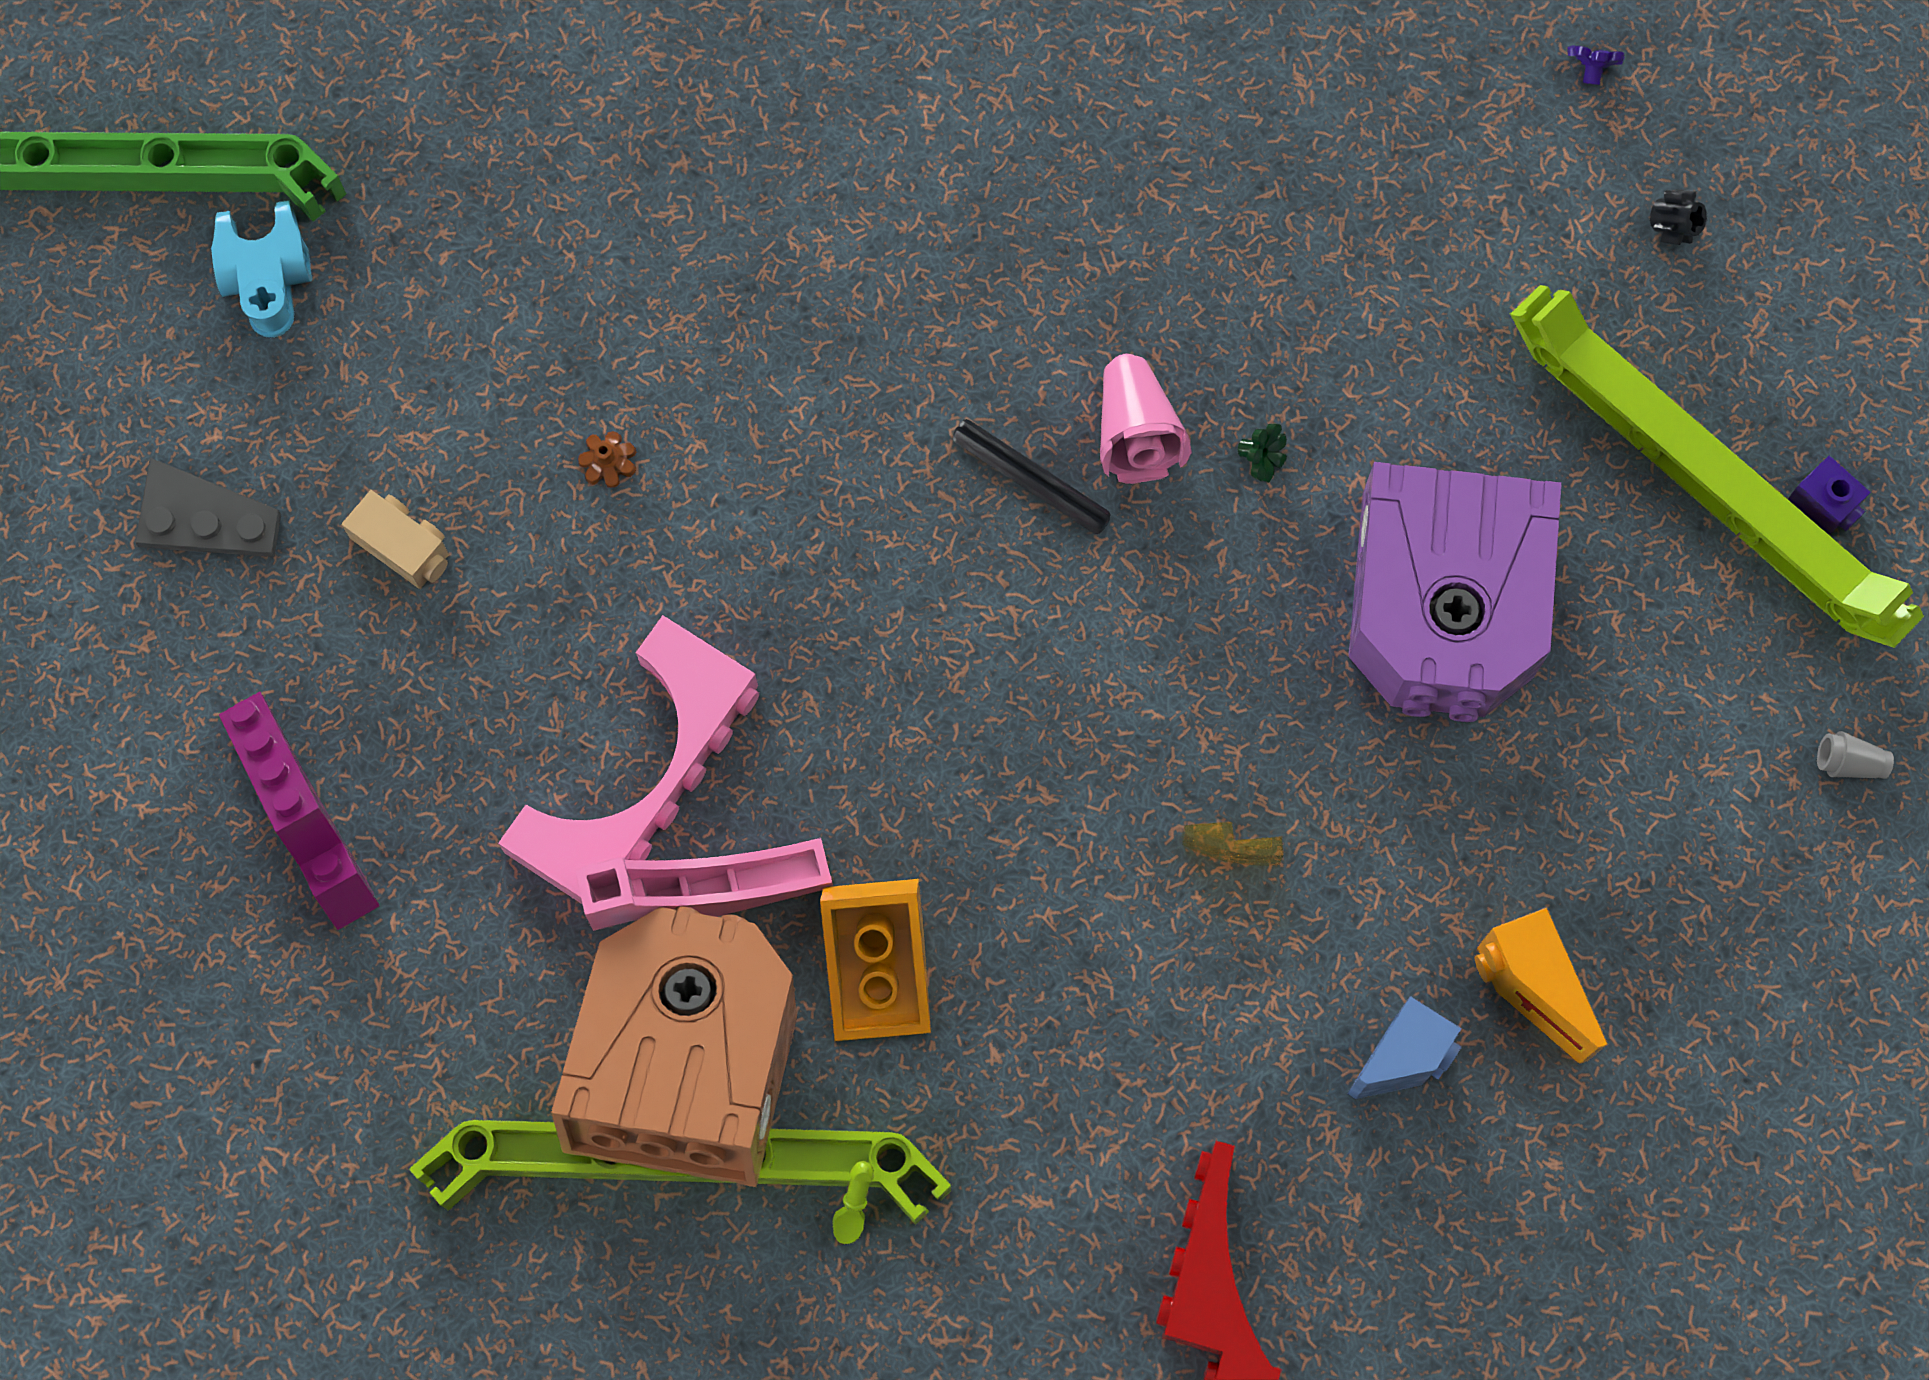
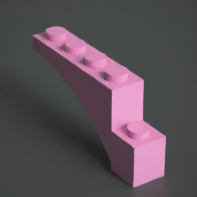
(713, 886)

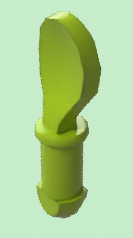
(850, 1219)

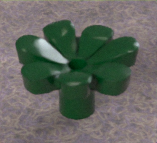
(1264, 451)

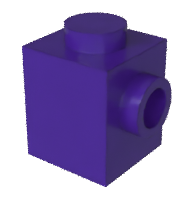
(1830, 497)

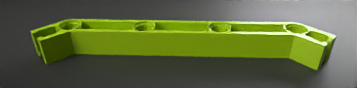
(1712, 473)
(790, 1159)

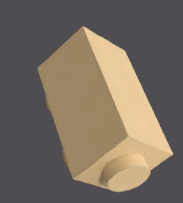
(396, 539)

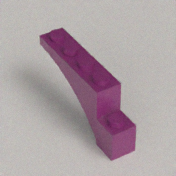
(298, 812)

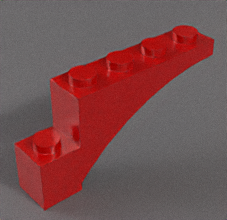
(1205, 1299)

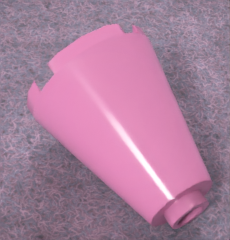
(1138, 424)

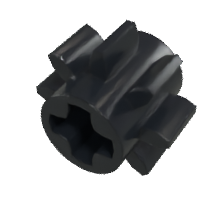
(1678, 217)

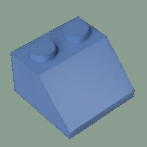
(1410, 1051)

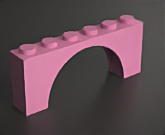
(708, 696)

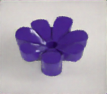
(1595, 61)

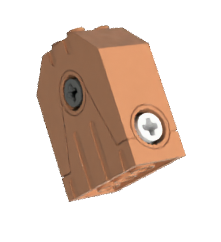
(679, 1048)

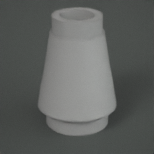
(1853, 758)

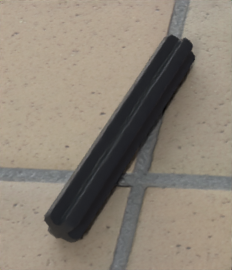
(1031, 476)

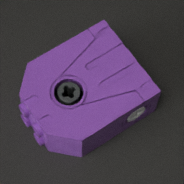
(1453, 587)

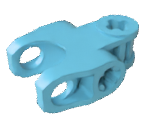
(262, 269)

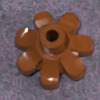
(607, 459)

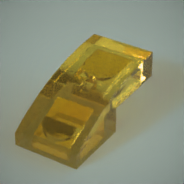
(1218, 842)

